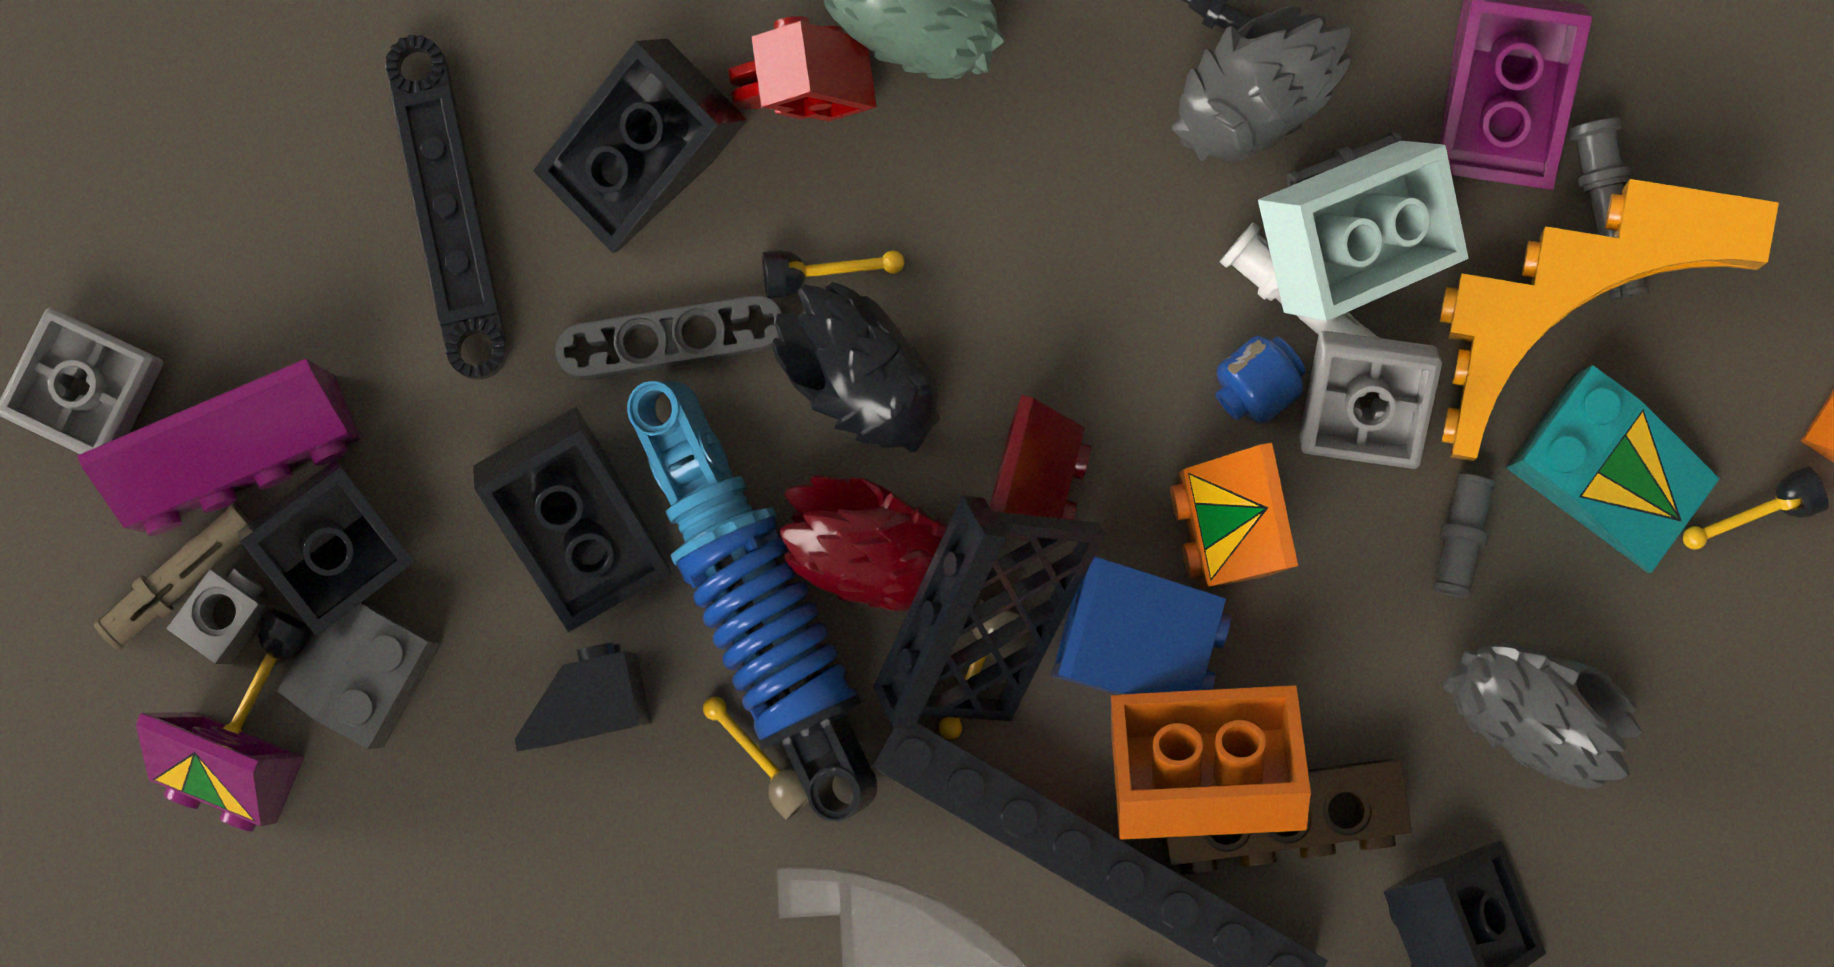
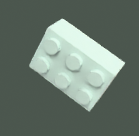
(1363, 229)

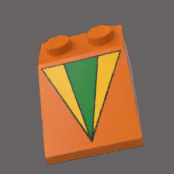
(1234, 518)

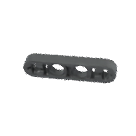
(669, 329)

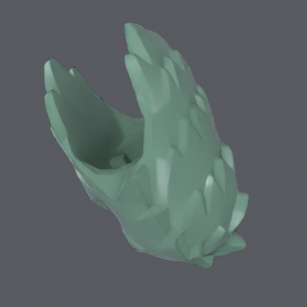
(924, 35)

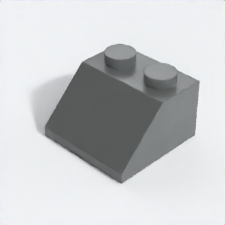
(360, 674)

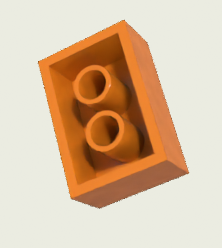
(1209, 762)

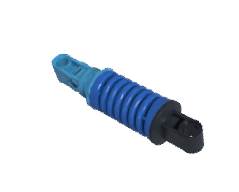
(733, 562)

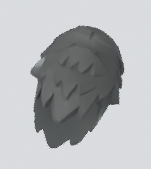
(1260, 84)
(1546, 712)

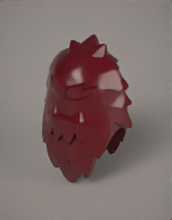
(860, 541)

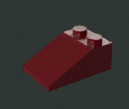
(1039, 463)

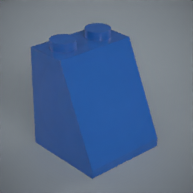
(1139, 633)

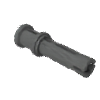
(1602, 176)

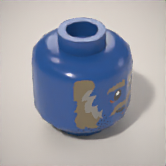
(1260, 379)

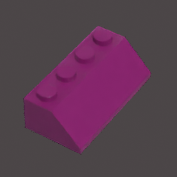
(222, 448)

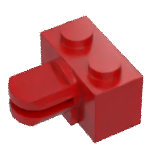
(805, 72)

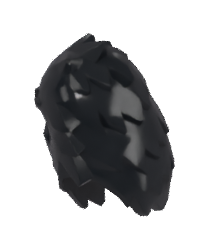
(857, 367)

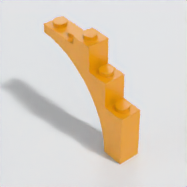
(1655, 233)

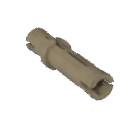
(156, 593)

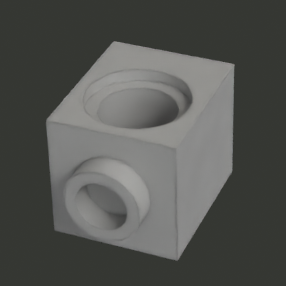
(196, 623)

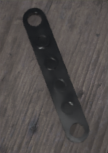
(446, 207)

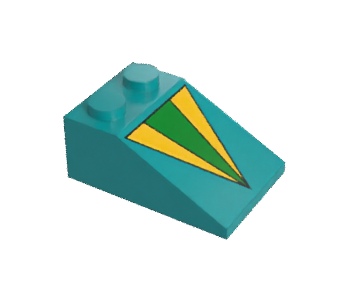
(1614, 467)

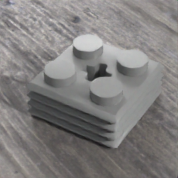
(68, 349)
(1394, 425)

